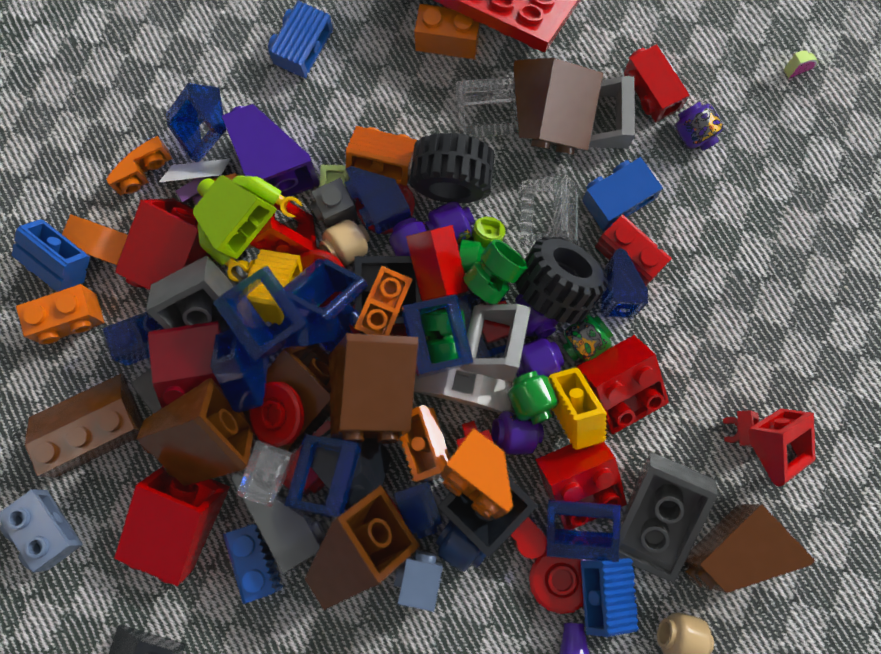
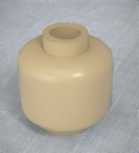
(345, 241)
(684, 635)

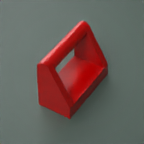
(280, 238)
(771, 439)

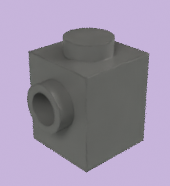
(333, 203)

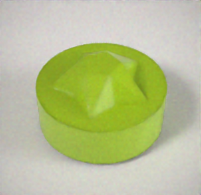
(488, 229)

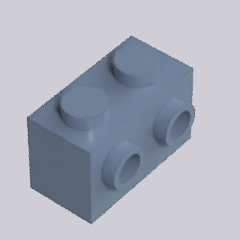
(38, 530)
(419, 580)

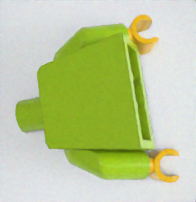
(233, 215)

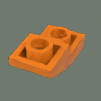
(130, 172)
(95, 239)
(383, 302)

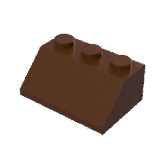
(82, 428)

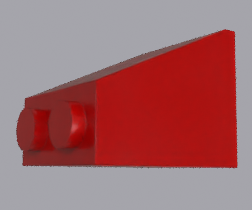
(159, 242)
(169, 525)

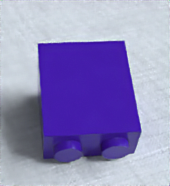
(269, 151)

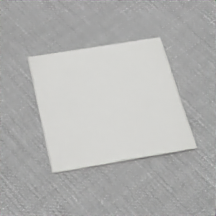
(195, 170)

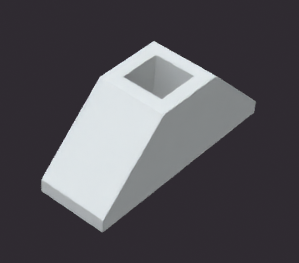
(467, 389)

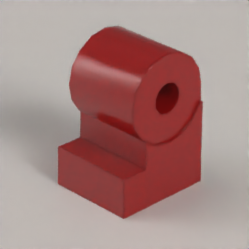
(529, 540)

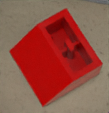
(626, 382)
(581, 476)

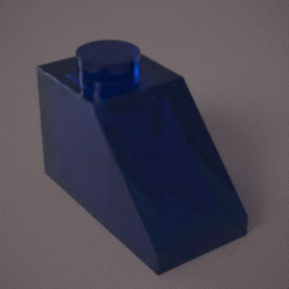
(419, 509)

